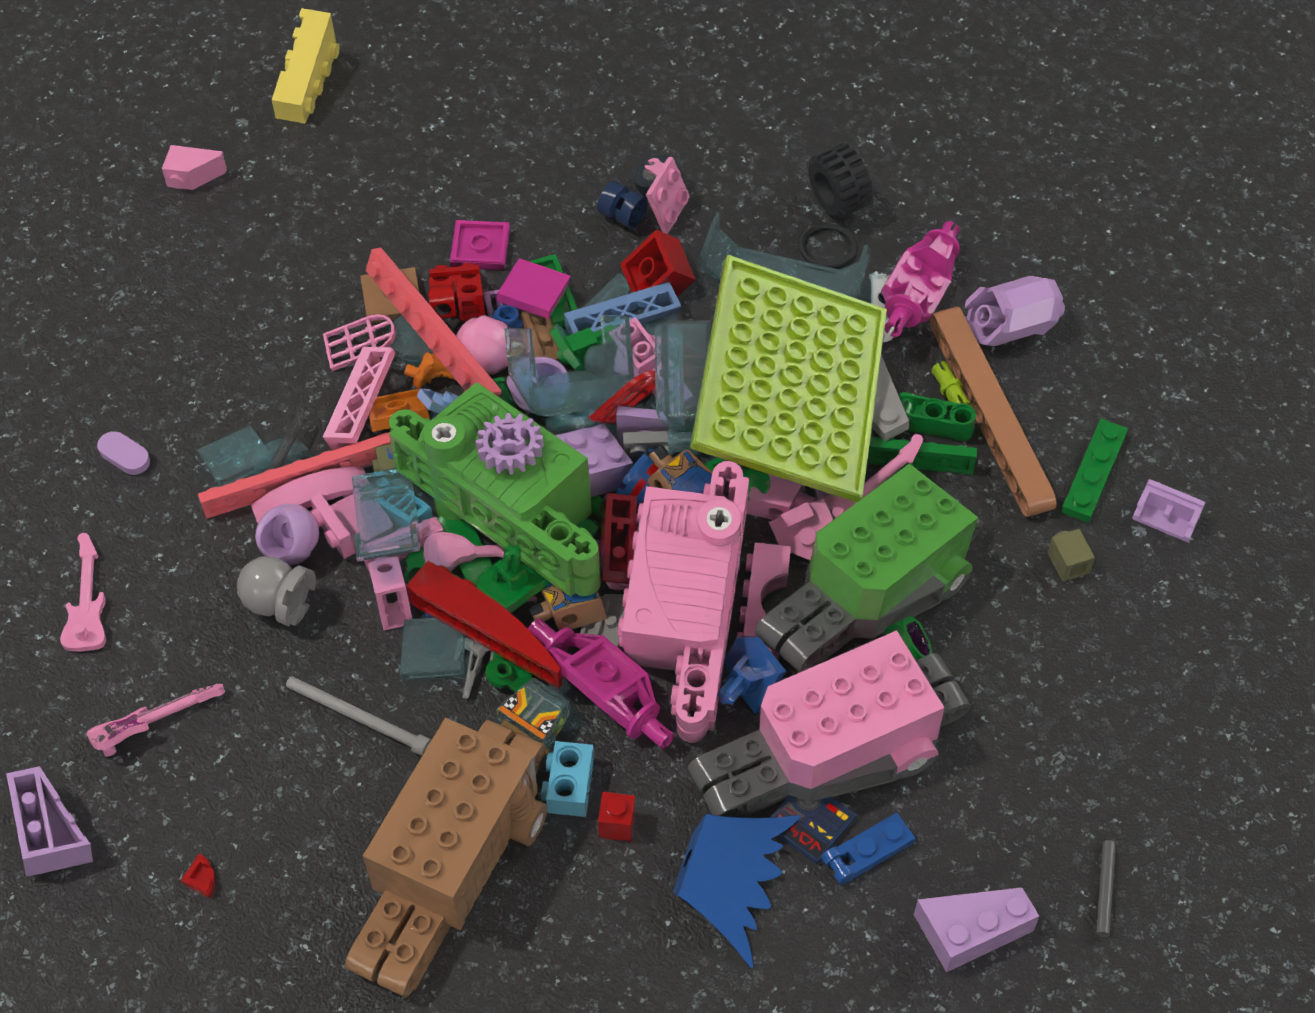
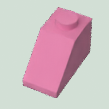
(192, 167)

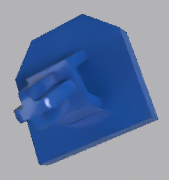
(749, 672)

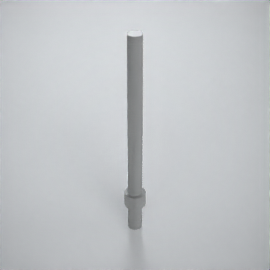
(417, 743)

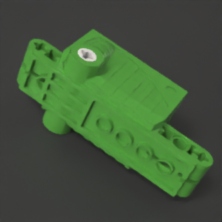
(522, 509)

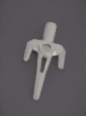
(476, 650)

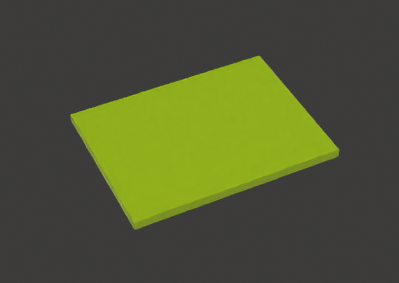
(790, 379)

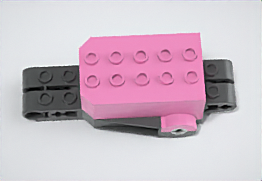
(835, 730)

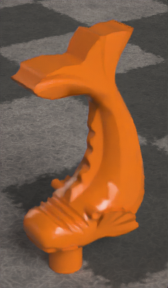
(428, 369)

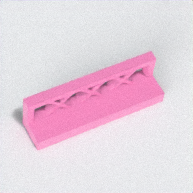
(358, 396)

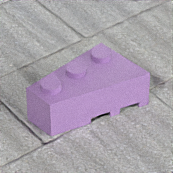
(44, 826)
(974, 923)

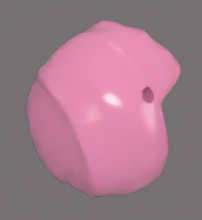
(486, 342)

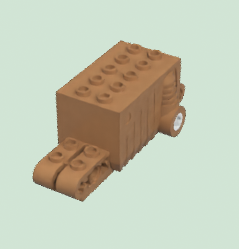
(443, 844)

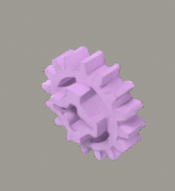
(509, 443)

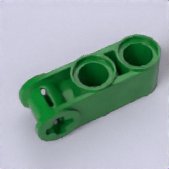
(938, 417)

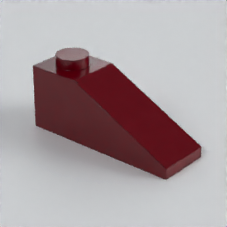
(616, 536)

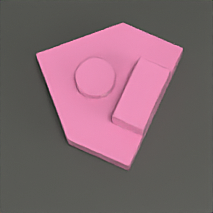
(800, 525)

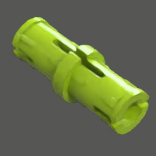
(950, 386)

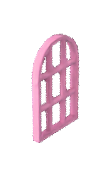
(372, 341)

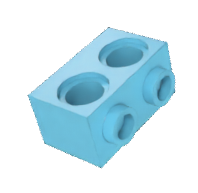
(575, 778)

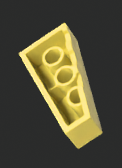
(305, 67)

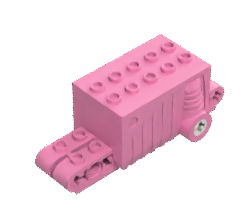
(686, 590)

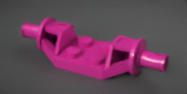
(920, 279)
(606, 679)

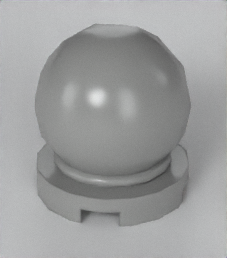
(274, 588)

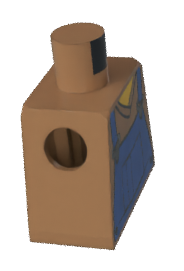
(679, 473)
(567, 610)

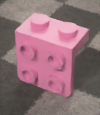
(337, 521)

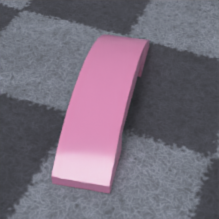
(330, 483)

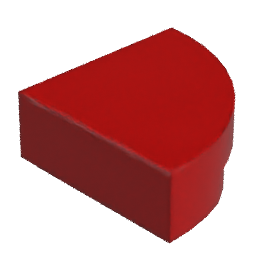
(200, 877)

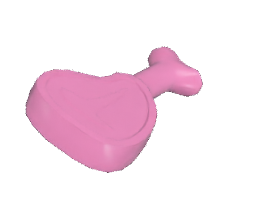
(453, 549)

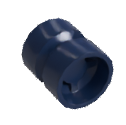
(621, 204)

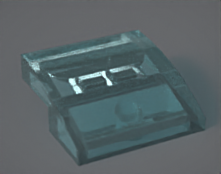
(235, 456)

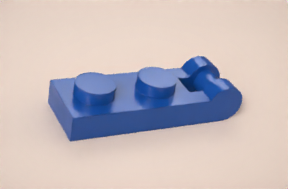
(869, 848)

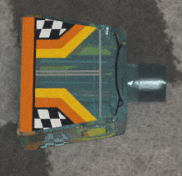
(536, 711)

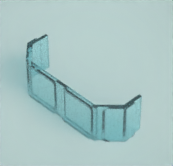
(844, 281)

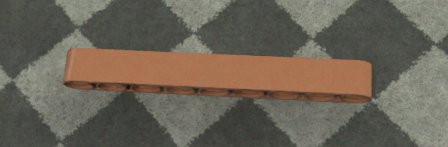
(993, 412)

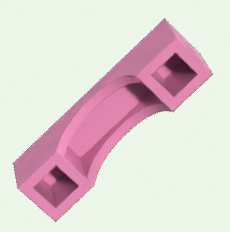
(768, 573)

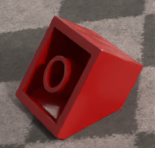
(657, 262)

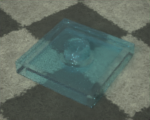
(431, 649)

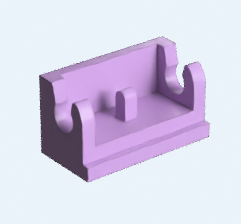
(1168, 510)

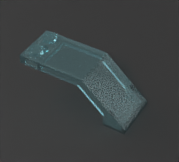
(385, 515)

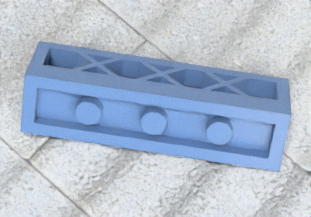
(623, 306)

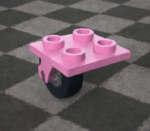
(663, 185)

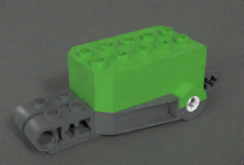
(874, 567)

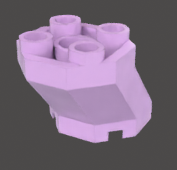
(1014, 310)

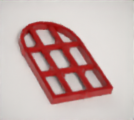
(617, 399)

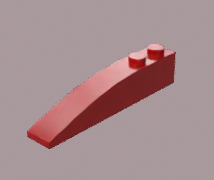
(481, 619)

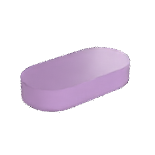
(123, 453)

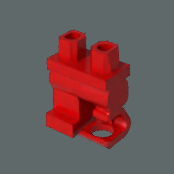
(458, 283)

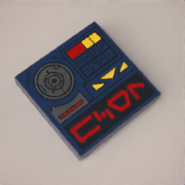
(818, 827)

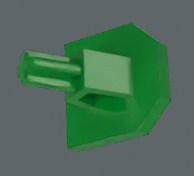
(574, 346)
(511, 580)

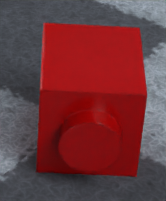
(616, 816)

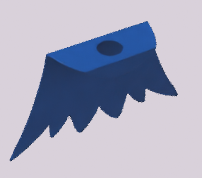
(724, 870)

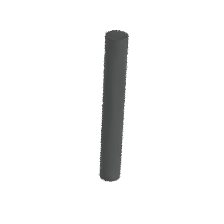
(1106, 888)

